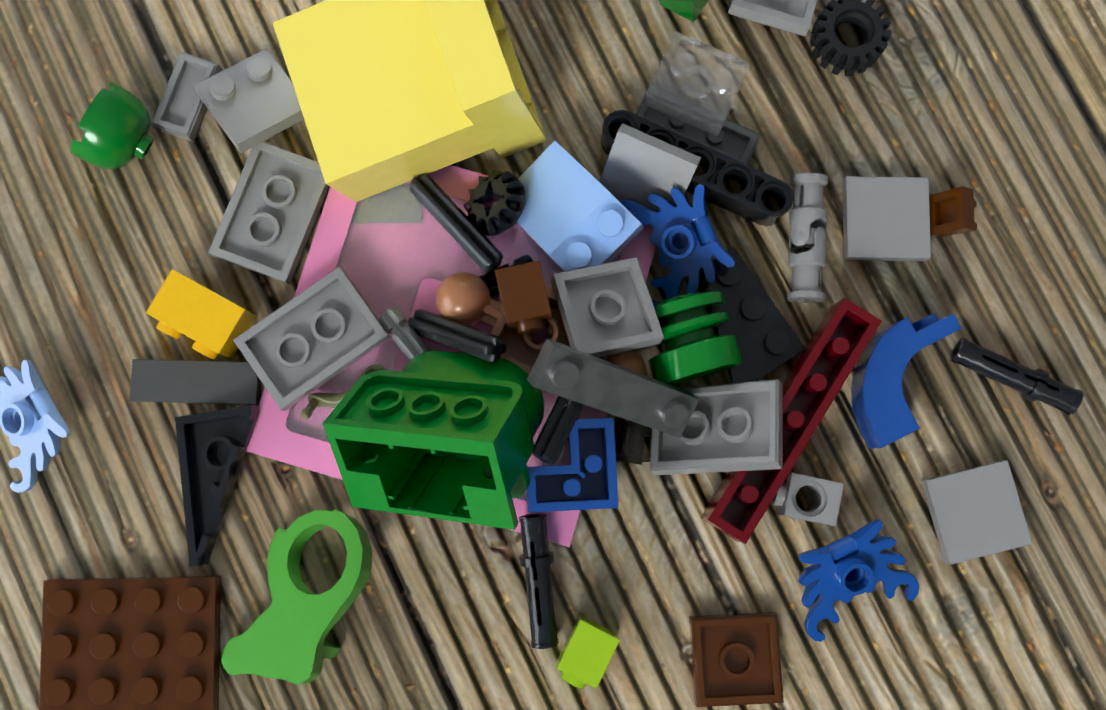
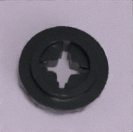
(503, 212)

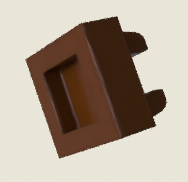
(952, 212)

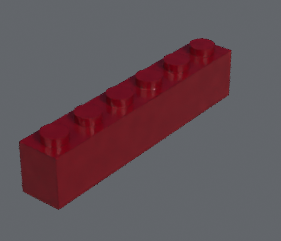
(806, 398)

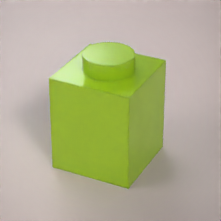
(587, 653)

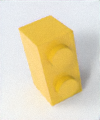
(199, 314)

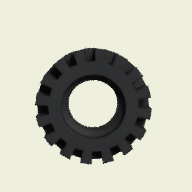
(845, 57)

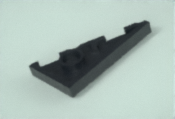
(210, 460)

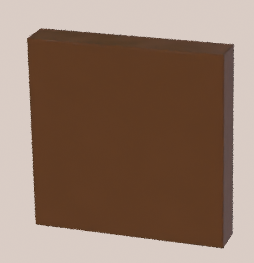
(736, 659)

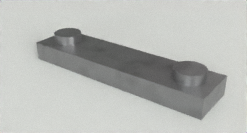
(612, 388)

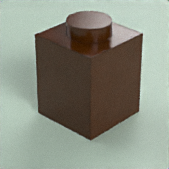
(524, 297)

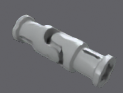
(808, 232)

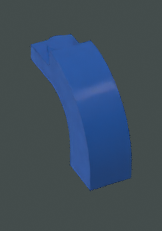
(878, 378)

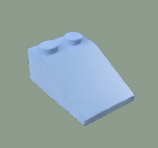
(573, 212)

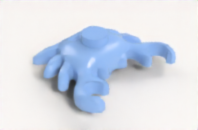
(30, 422)

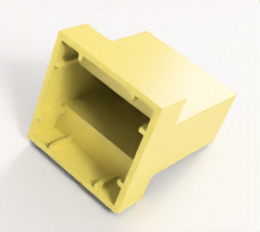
(405, 88)

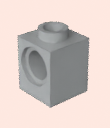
(825, 499)

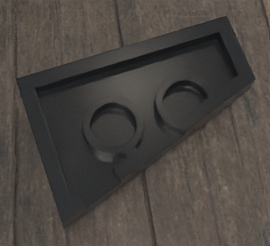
(754, 319)

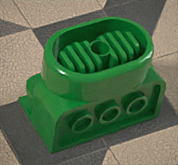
(438, 438)

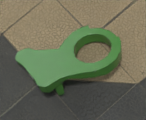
(292, 632)

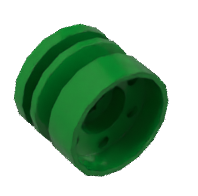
(690, 340)

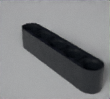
(716, 169)

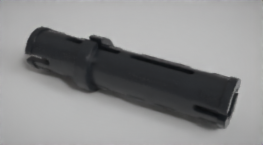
(1032, 384)
(537, 562)

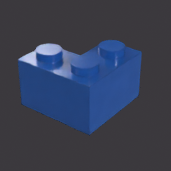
(589, 477)

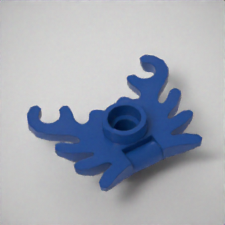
(683, 239)
(848, 570)

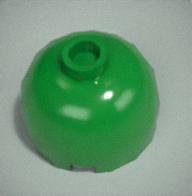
(114, 130)

